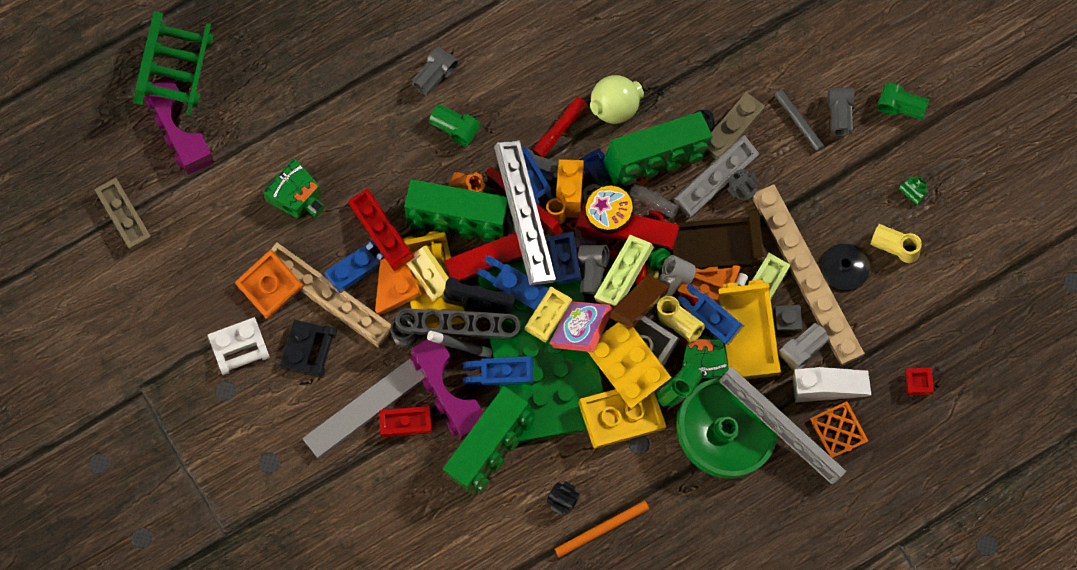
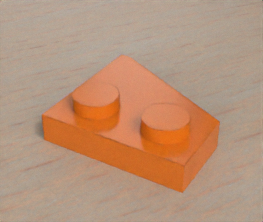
(710, 280)
(395, 287)

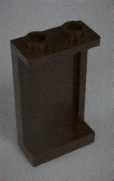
(720, 242)

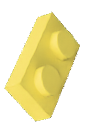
(428, 272)

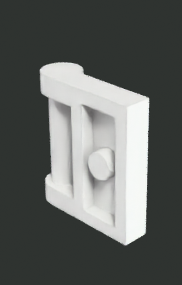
(235, 339)

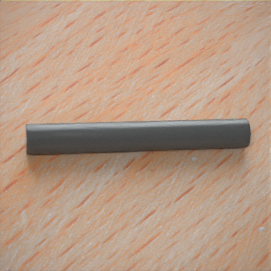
(799, 120)

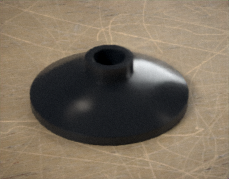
(841, 277)

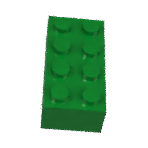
(657, 149)
(456, 211)
(490, 441)

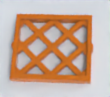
(854, 421)

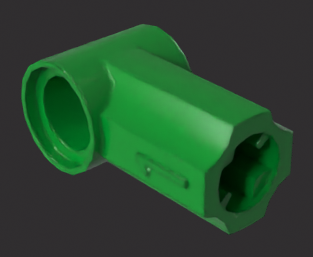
(896, 100)
(460, 127)
(679, 386)

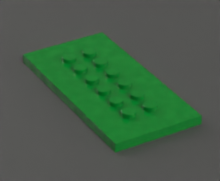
(558, 374)

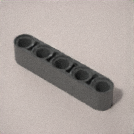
(469, 318)

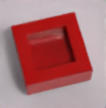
(919, 381)

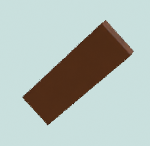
(639, 301)

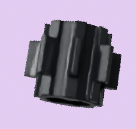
(563, 497)

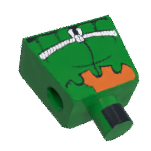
(295, 192)
(707, 355)

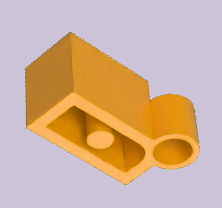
(568, 191)

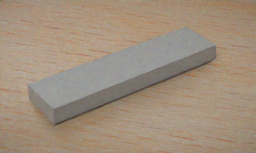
(715, 176)

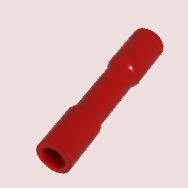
(569, 116)

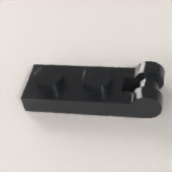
(477, 298)

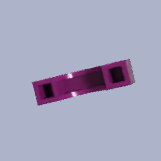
(190, 148)
(431, 360)

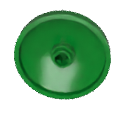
(722, 432)

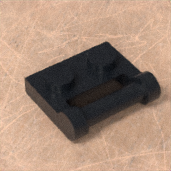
(300, 348)

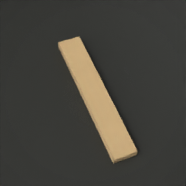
(339, 304)

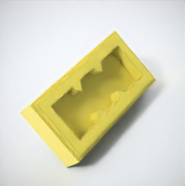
(548, 314)

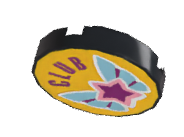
(609, 209)

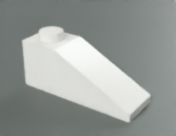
(829, 384)

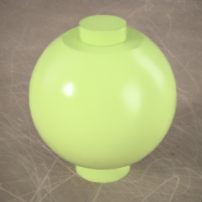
(616, 99)

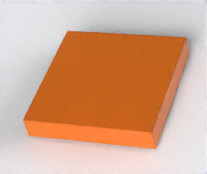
(269, 284)

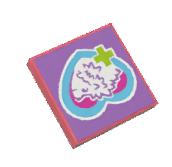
(581, 326)

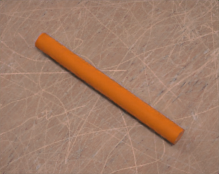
(601, 529)

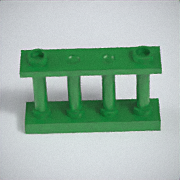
(150, 68)

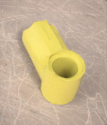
(894, 241)
(679, 319)

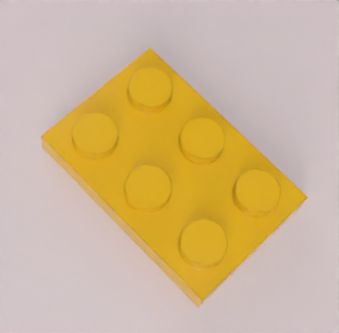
(629, 364)
(612, 421)

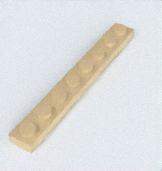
(807, 275)

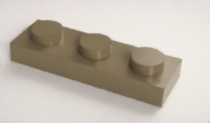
(734, 124)
(123, 214)

